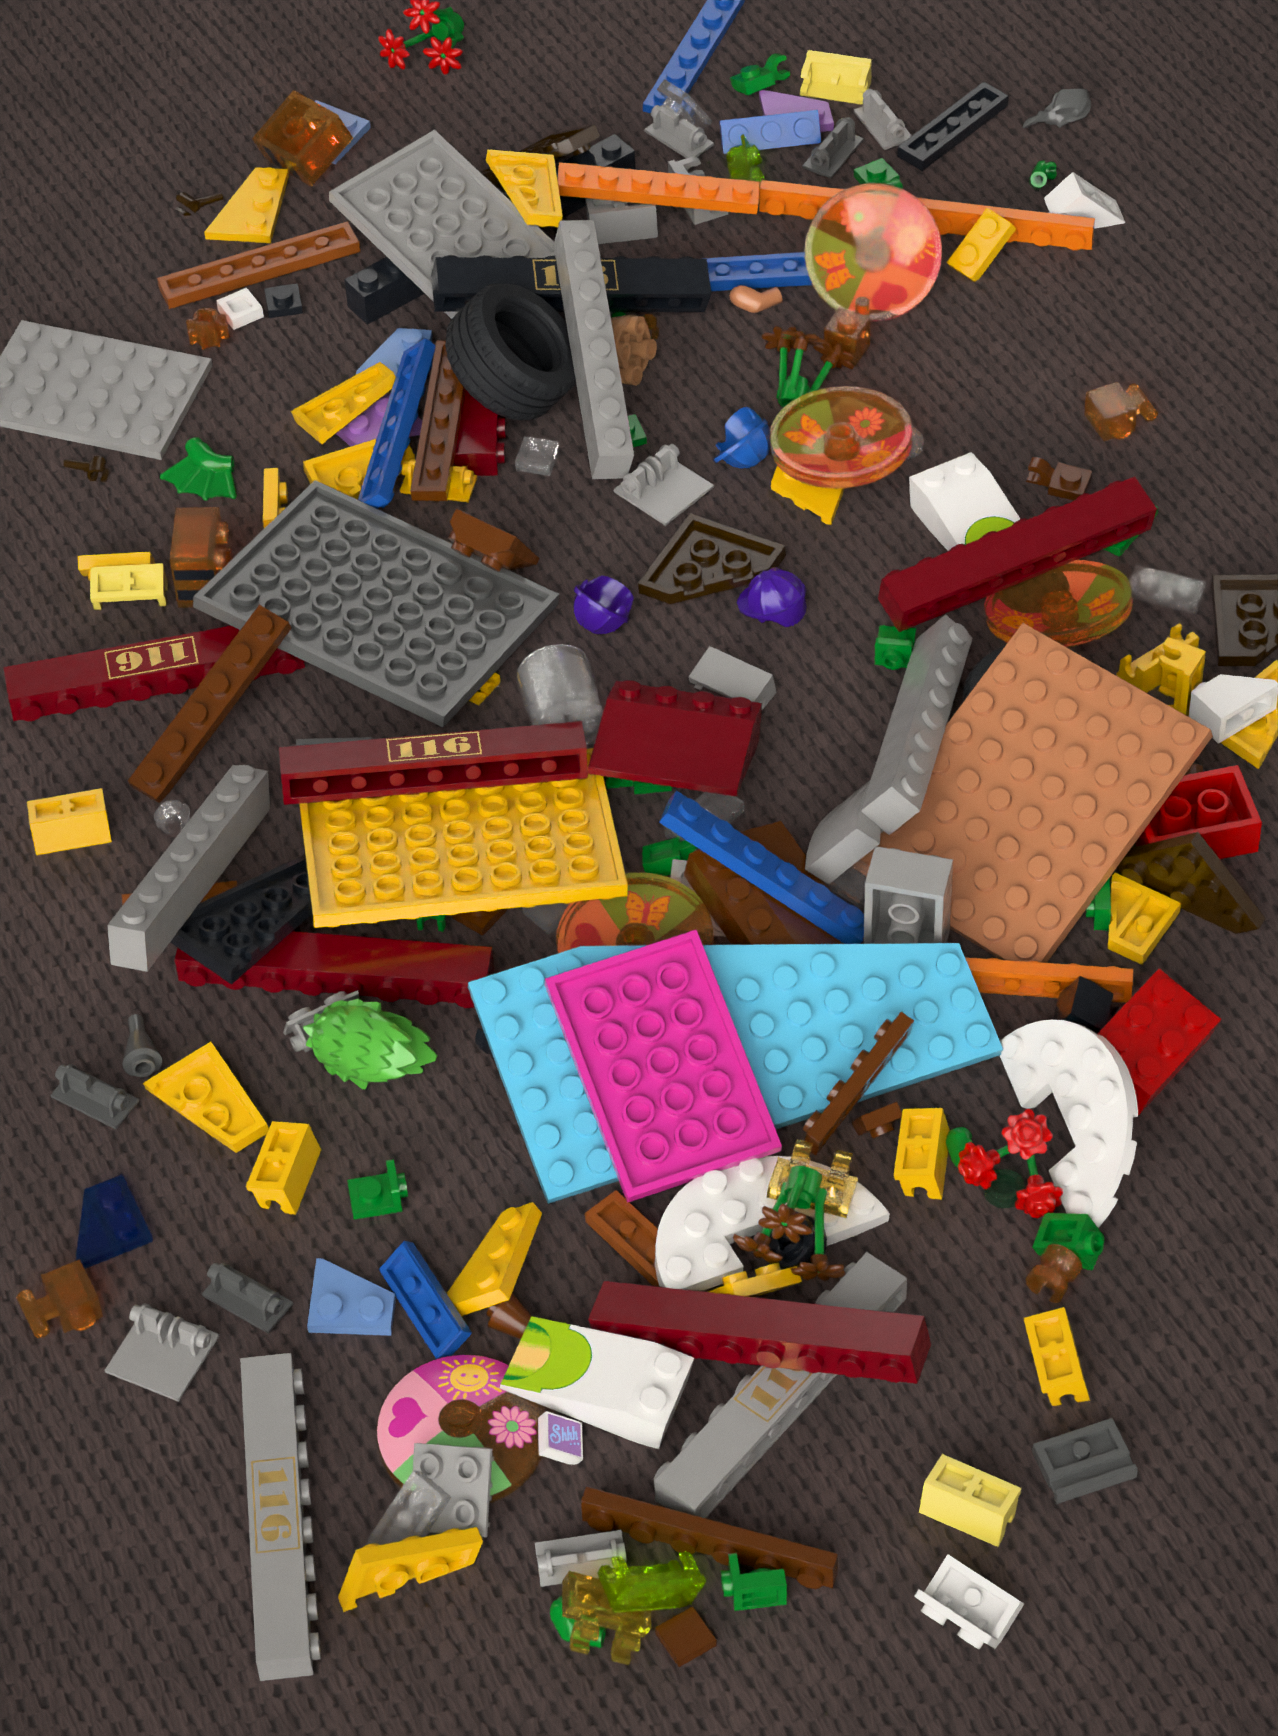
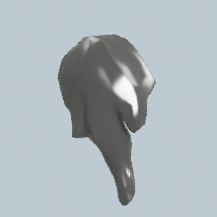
(1066, 107)

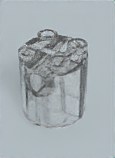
(560, 688)

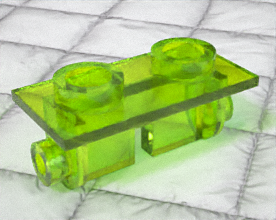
(744, 162)

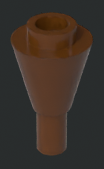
(509, 1317)

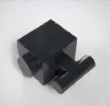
(1085, 1005)

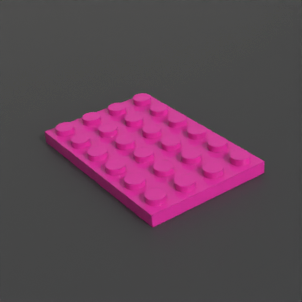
(662, 1065)

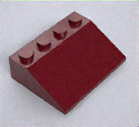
(676, 738)

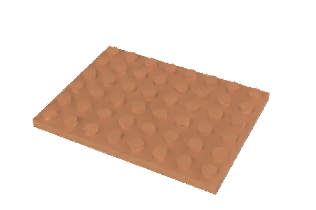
(1044, 792)

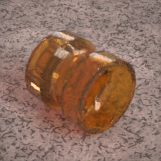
(1056, 1269)

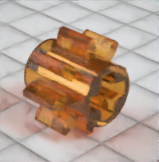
(207, 328)

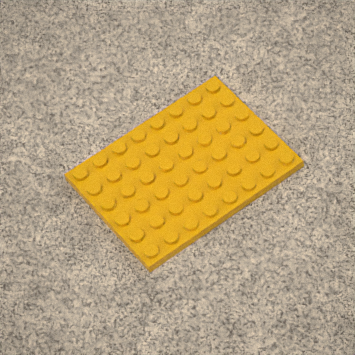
(461, 851)

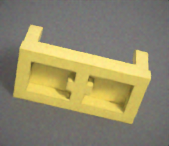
(835, 77)
(128, 584)
(969, 1500)

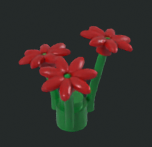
(446, 27)

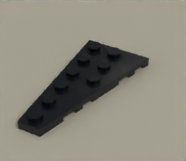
(247, 920)

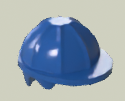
(746, 439)

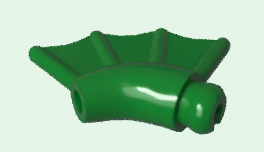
(202, 472)

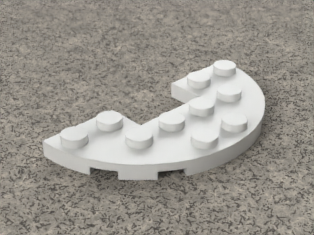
(1094, 1101)
(707, 1212)

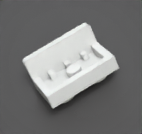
(970, 1602)

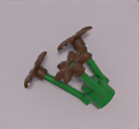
(797, 385)
(799, 1192)

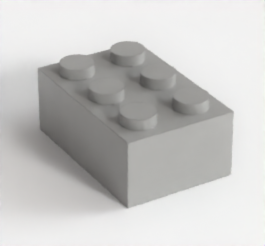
(907, 898)

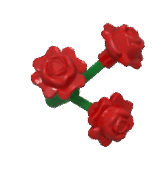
(1024, 1135)

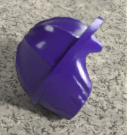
(774, 597)
(602, 604)

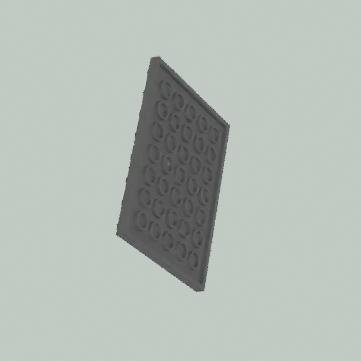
(379, 602)

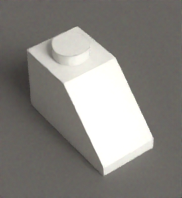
(1080, 198)
(1232, 703)

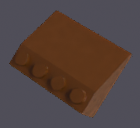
(743, 909)

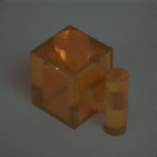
(851, 329)
(1115, 412)
(67, 1297)

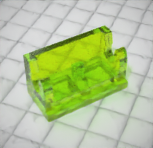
(651, 1585)

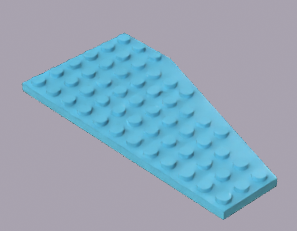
(796, 1012)

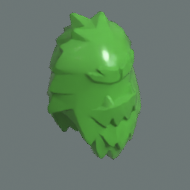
(367, 1043)

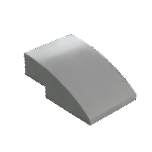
(842, 838)

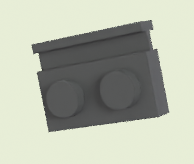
(1084, 1460)

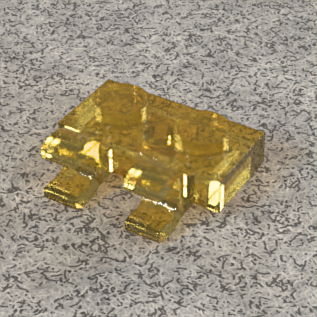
(836, 1181)
(589, 1607)

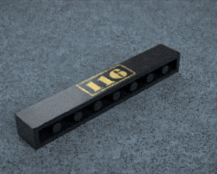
(630, 283)

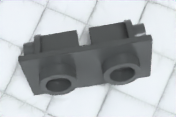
(834, 149)
(92, 1096)
(245, 1297)

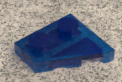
(109, 1223)

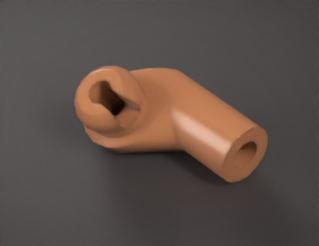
(754, 301)

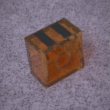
(302, 138)
(197, 550)

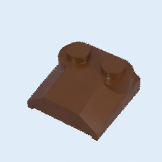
(490, 543)

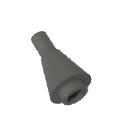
(141, 1055)

